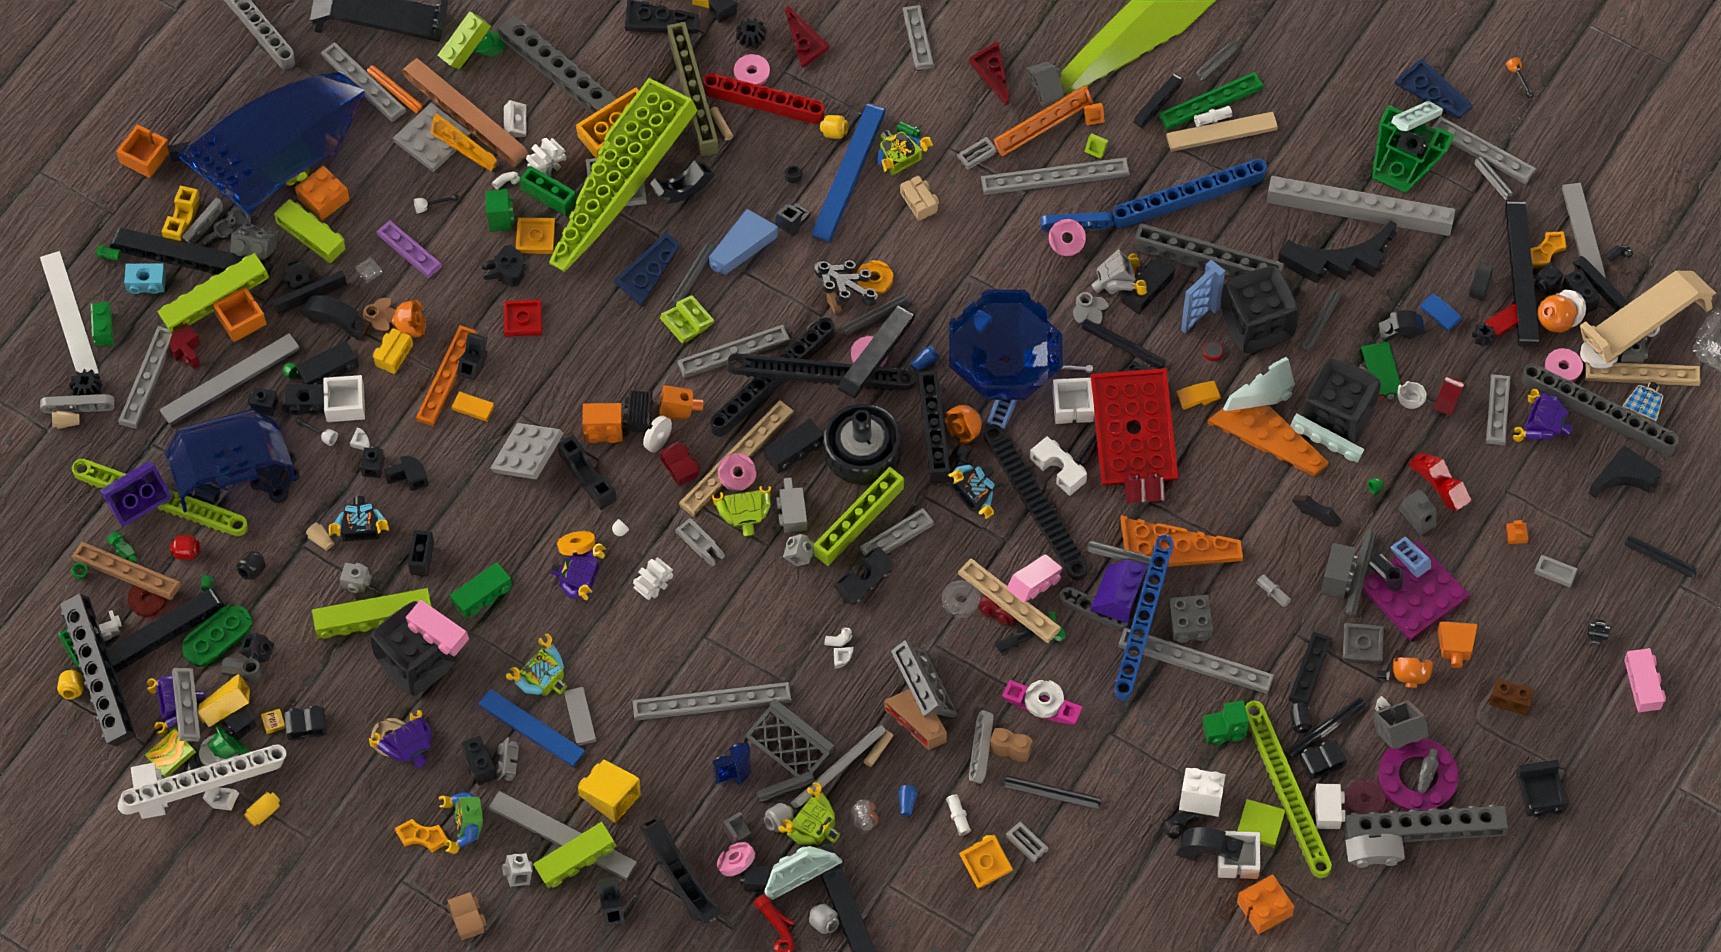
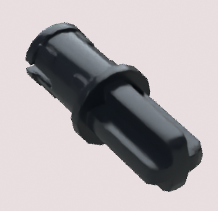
(1014, 640)

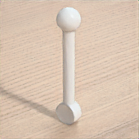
(1088, 368)

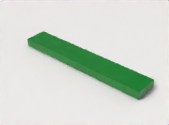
(1211, 100)

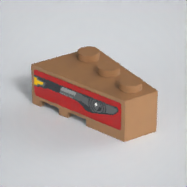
(926, 730)

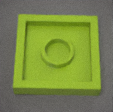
(1262, 819)

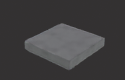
(1363, 643)

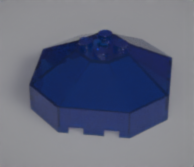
(1005, 326)

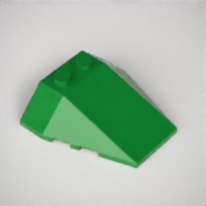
(1400, 168)

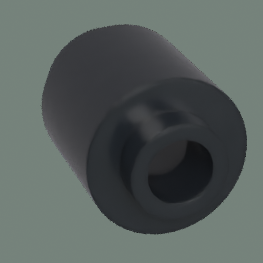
(1300, 718)

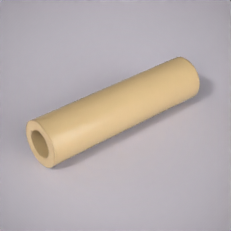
(720, 122)
(878, 748)

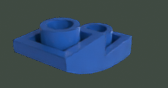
(1441, 312)

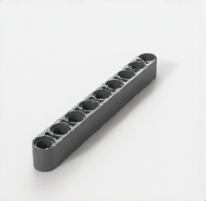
(1605, 417)

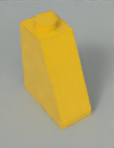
(224, 701)

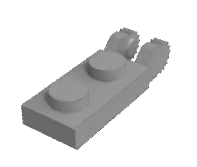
(699, 541)

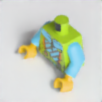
(542, 672)

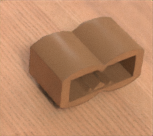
(1006, 744)
(466, 916)

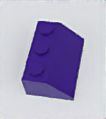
(136, 493)
(1119, 589)

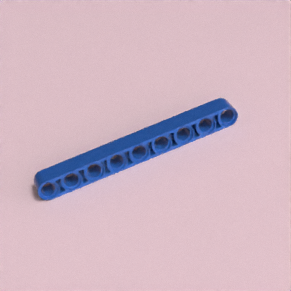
(848, 172)
(1183, 200)
(1143, 626)

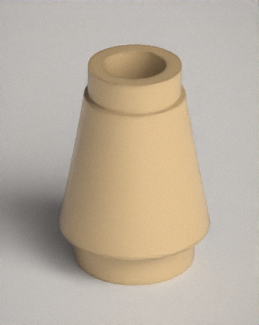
(64, 419)
(319, 536)

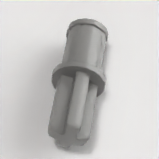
(1273, 590)

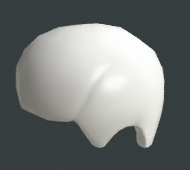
(1411, 395)

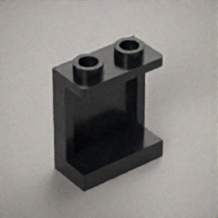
(1541, 788)

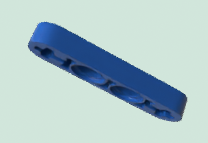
(1095, 220)

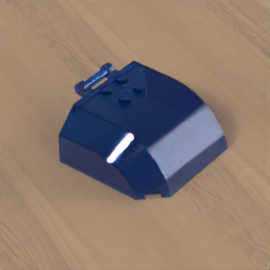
(223, 450)

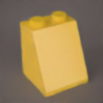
(610, 789)

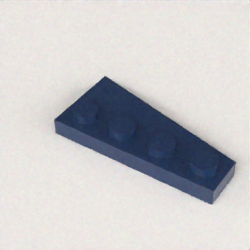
(1432, 87)
(646, 270)

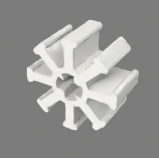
(546, 156)
(653, 578)

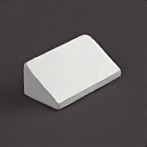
(515, 119)

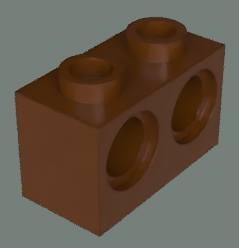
(1511, 696)

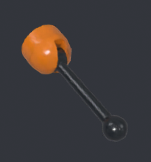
(1515, 65)

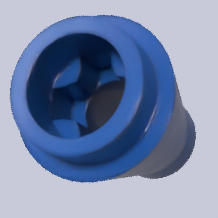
(924, 358)
(907, 799)

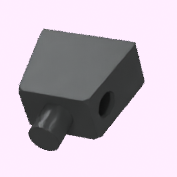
(1417, 509)

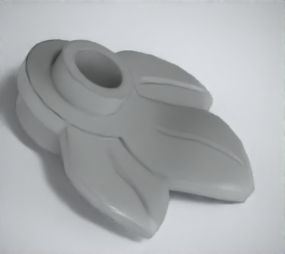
(1090, 310)

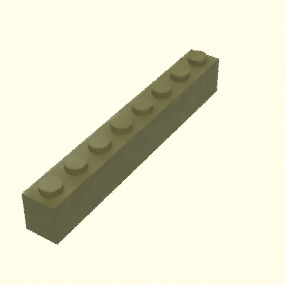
(693, 88)

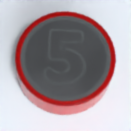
(1212, 351)

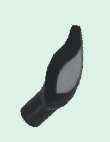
(1389, 674)

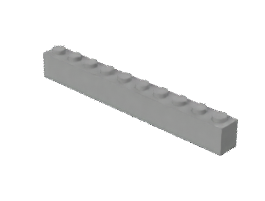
(1360, 205)

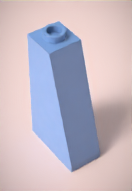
(742, 241)

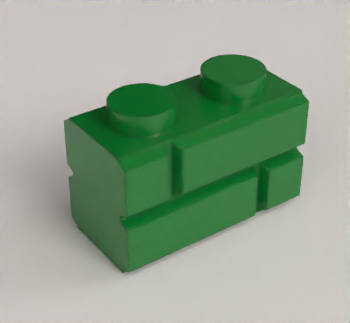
(102, 324)

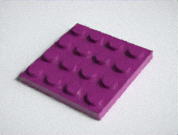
(1420, 600)

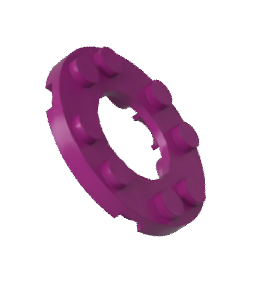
(1408, 799)

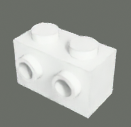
(1328, 806)

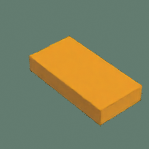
(473, 406)

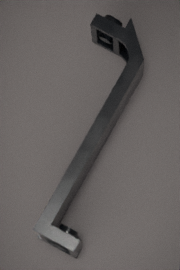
(389, 15)

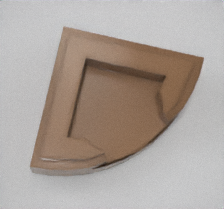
(833, 303)

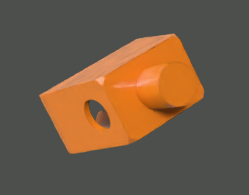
(678, 403)
(1456, 641)

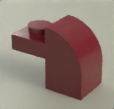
(183, 343)
(1449, 395)

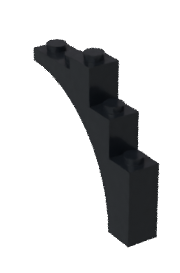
(1315, 263)
(683, 881)

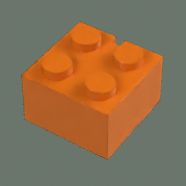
(140, 153)
(322, 193)
(239, 314)
(602, 422)
(1268, 904)

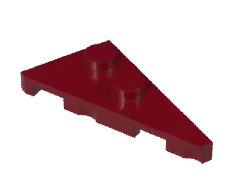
(806, 40)
(989, 66)

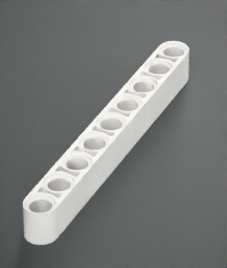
(195, 785)

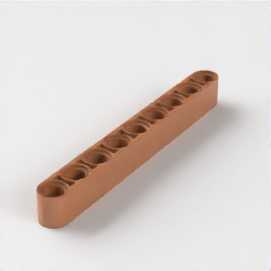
(465, 112)

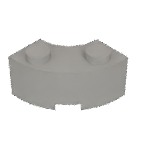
(1366, 851)

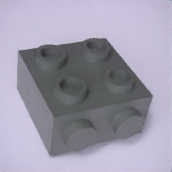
(252, 240)
(1190, 618)

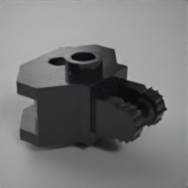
(506, 267)

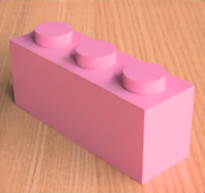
(1035, 578)
(436, 628)
(1644, 680)

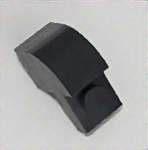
(792, 218)
(1402, 323)
(474, 357)
(409, 469)
(610, 901)

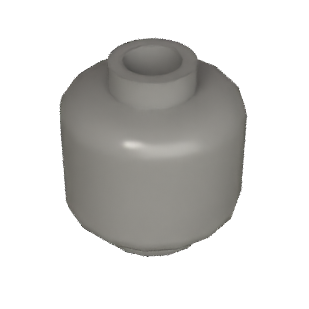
(776, 814)
(824, 918)

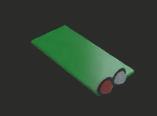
(1381, 364)

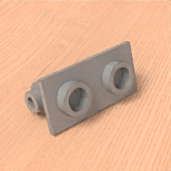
(507, 752)

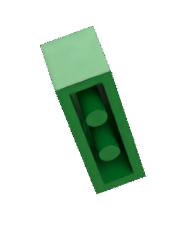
(548, 191)
(481, 591)

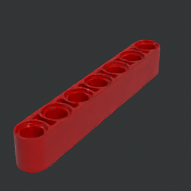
(770, 104)

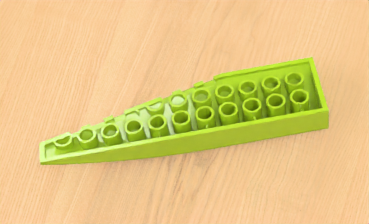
(1128, 35)
(623, 164)

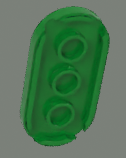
(216, 635)

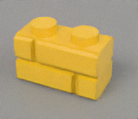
(392, 351)

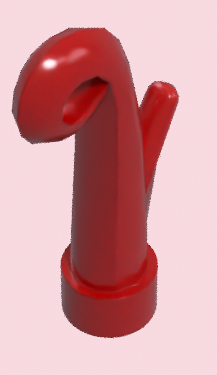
(778, 920)

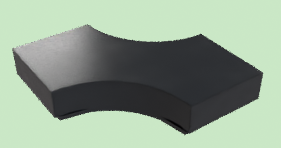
(1311, 507)

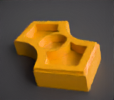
(1552, 244)
(413, 833)

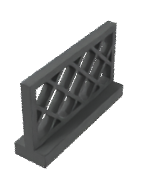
(923, 680)
(801, 728)

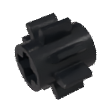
(1483, 335)
(1598, 631)

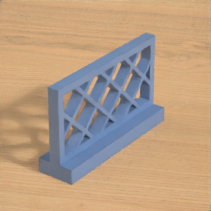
(1203, 296)

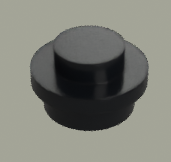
(793, 174)

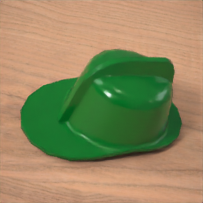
(490, 45)
(225, 745)

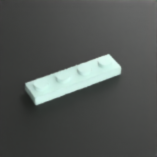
(1416, 116)
(1331, 440)

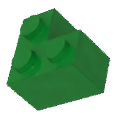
(499, 210)
(1226, 725)

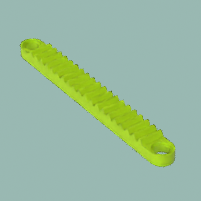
(196, 510)
(1287, 790)

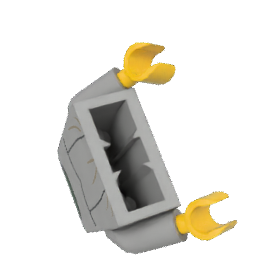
(1118, 274)

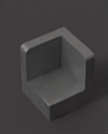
(736, 829)

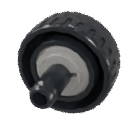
(862, 443)

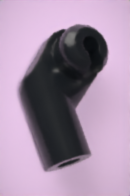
(1619, 250)

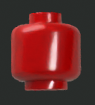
(185, 547)

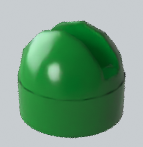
(290, 370)
(1375, 485)
(75, 569)
(206, 579)

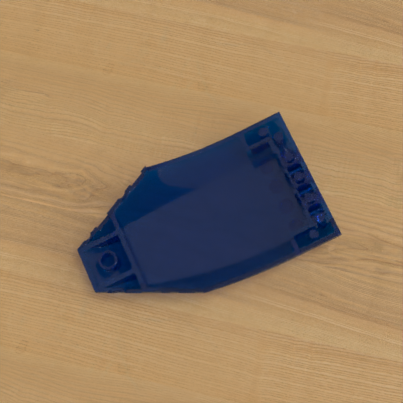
(274, 137)

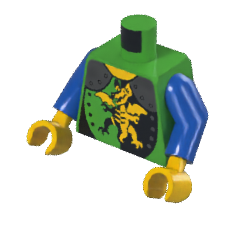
(468, 819)

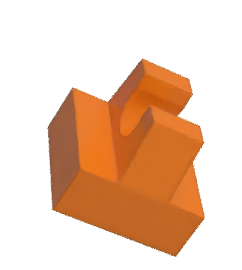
(1094, 114)
(1516, 532)

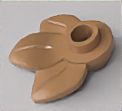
(382, 316)

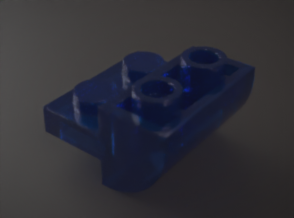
(735, 765)

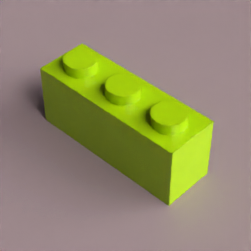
(464, 40)

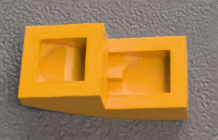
(1199, 393)

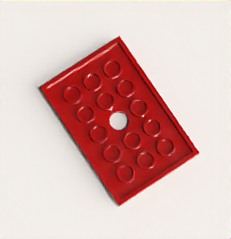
(1139, 398)

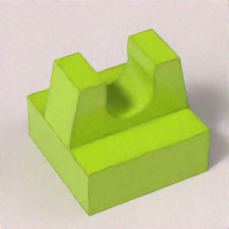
(1096, 146)

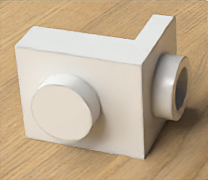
(110, 628)
(221, 798)

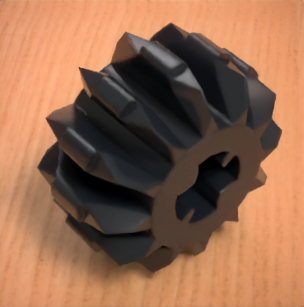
(751, 33)
(85, 383)

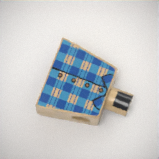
(1645, 401)

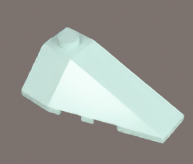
(1265, 389)

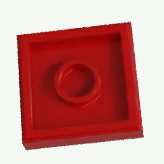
(522, 318)

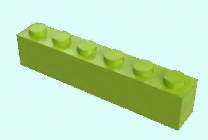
(199, 301)
(858, 516)
(362, 614)

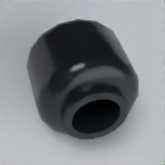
(251, 565)

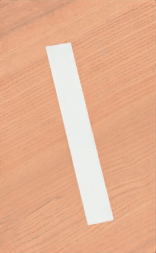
(68, 312)

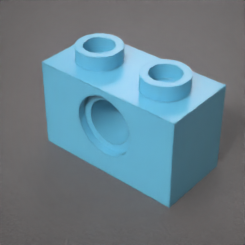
(153, 273)

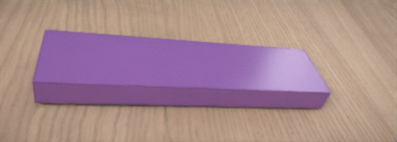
(409, 249)

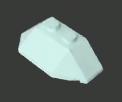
(798, 869)

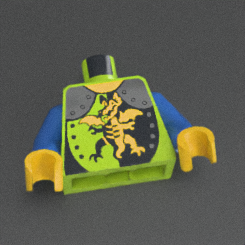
(900, 151)

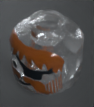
(864, 815)

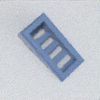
(1008, 412)
(1416, 567)

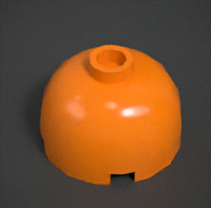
(1557, 313)
(409, 319)
(963, 422)
(1412, 671)

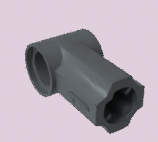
(232, 667)

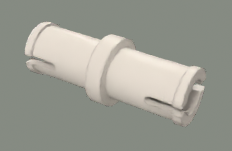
(1213, 116)
(958, 815)

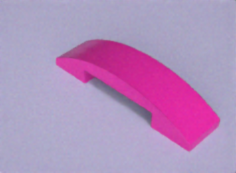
(1015, 694)

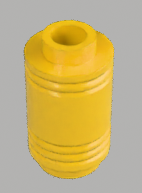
(262, 808)

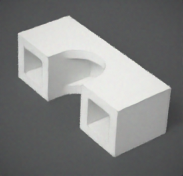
(1048, 454)

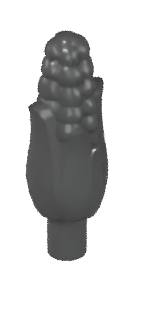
(1428, 769)

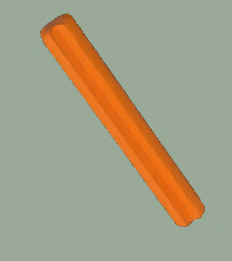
(395, 89)

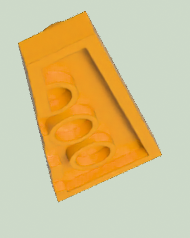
(456, 139)

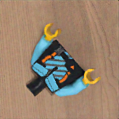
(974, 487)
(359, 522)

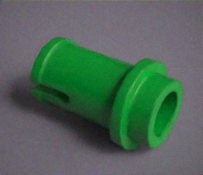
(909, 130)
(108, 253)

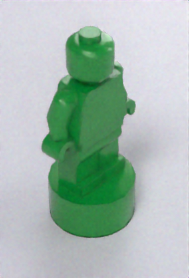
(123, 549)

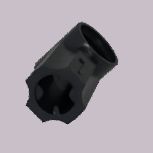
(206, 493)
(1386, 572)

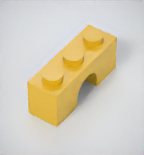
(186, 206)

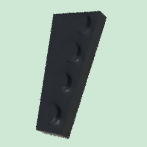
(651, 18)

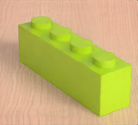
(310, 231)
(574, 855)

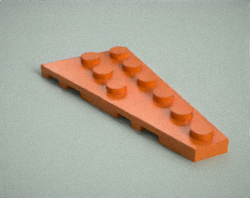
(1272, 434)
(1188, 546)

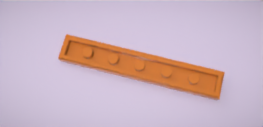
(1043, 121)
(444, 379)

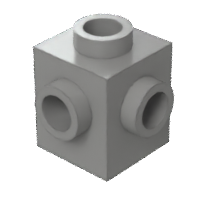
(799, 550)
(355, 577)
(518, 869)

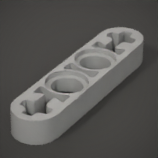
(81, 403)
(981, 747)

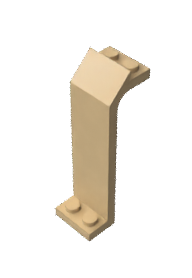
(1647, 313)

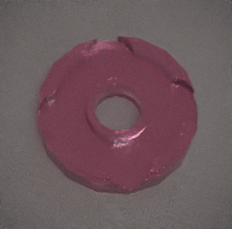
(1369, 788)

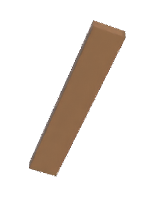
(126, 570)

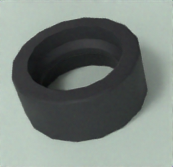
(1481, 281)

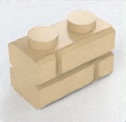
(919, 198)

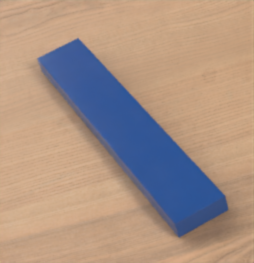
(531, 728)

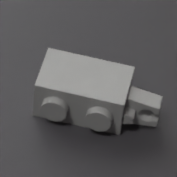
(792, 507)

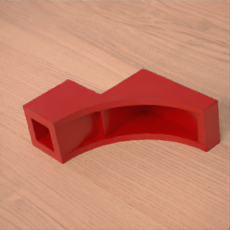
(1437, 474)

